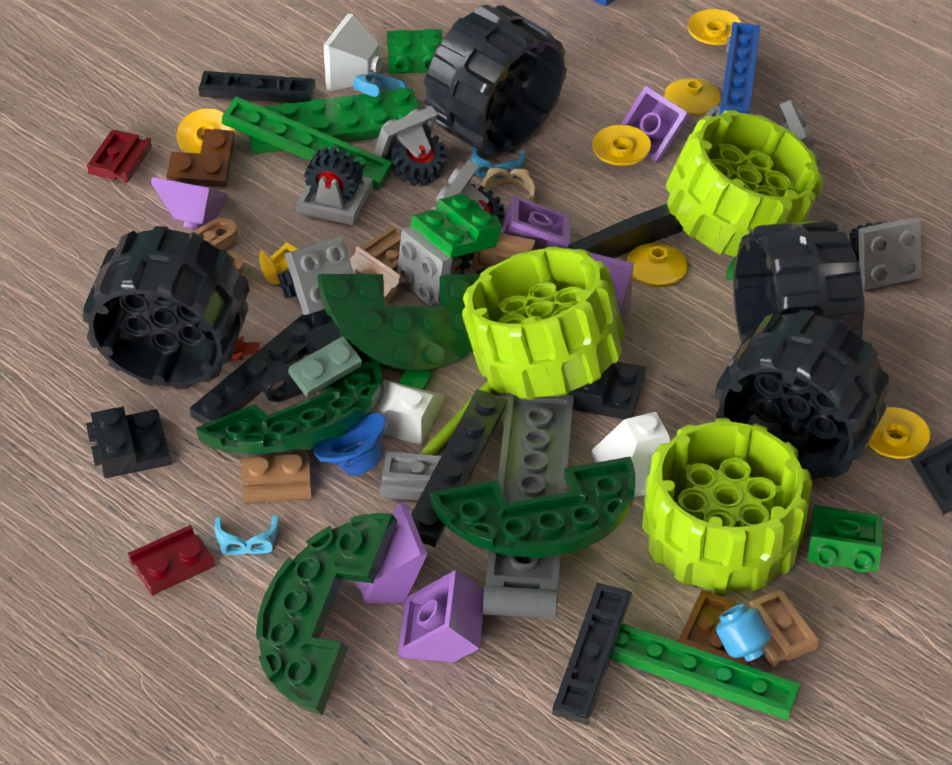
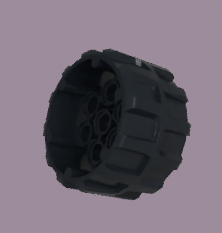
(495, 79)
(797, 269)
(167, 307)
(809, 387)

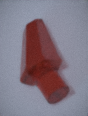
(243, 347)

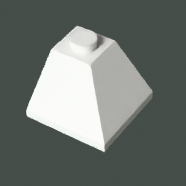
(350, 53)
(408, 411)
(636, 439)

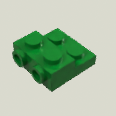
(411, 50)
(458, 226)
(845, 538)

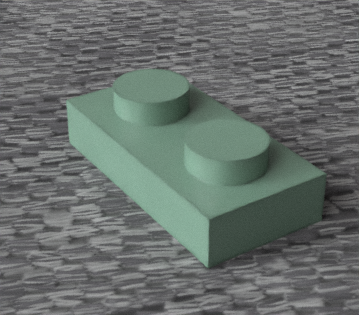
(324, 366)

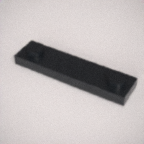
(256, 87)
(592, 653)

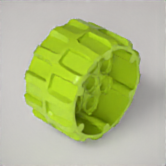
(741, 176)
(544, 322)
(726, 506)

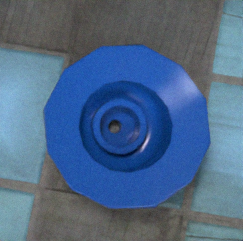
(358, 448)

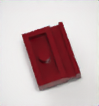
(119, 156)
(171, 560)

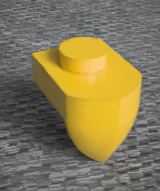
(275, 264)

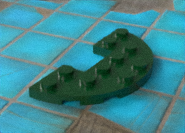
(398, 335)
(302, 424)
(542, 525)
(301, 601)

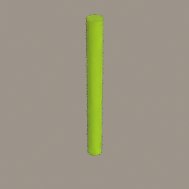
(447, 431)

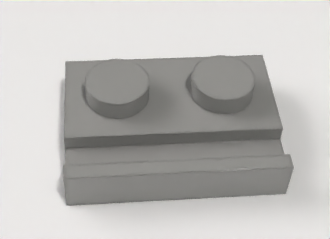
(406, 474)

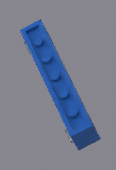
(740, 68)

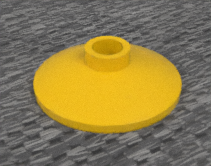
(712, 26)
(693, 95)
(192, 128)
(621, 145)
(658, 264)
(900, 434)

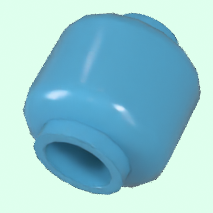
(743, 632)

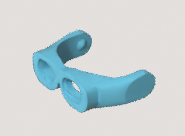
(267, 538)

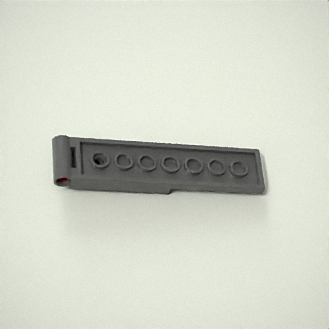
(530, 467)

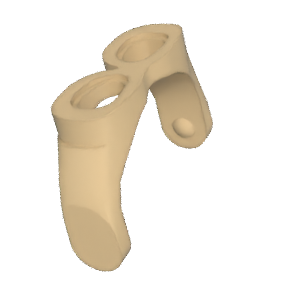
(526, 181)

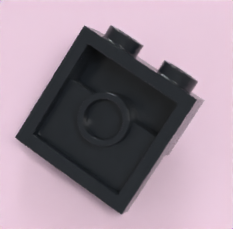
(614, 393)
(127, 441)
(935, 472)

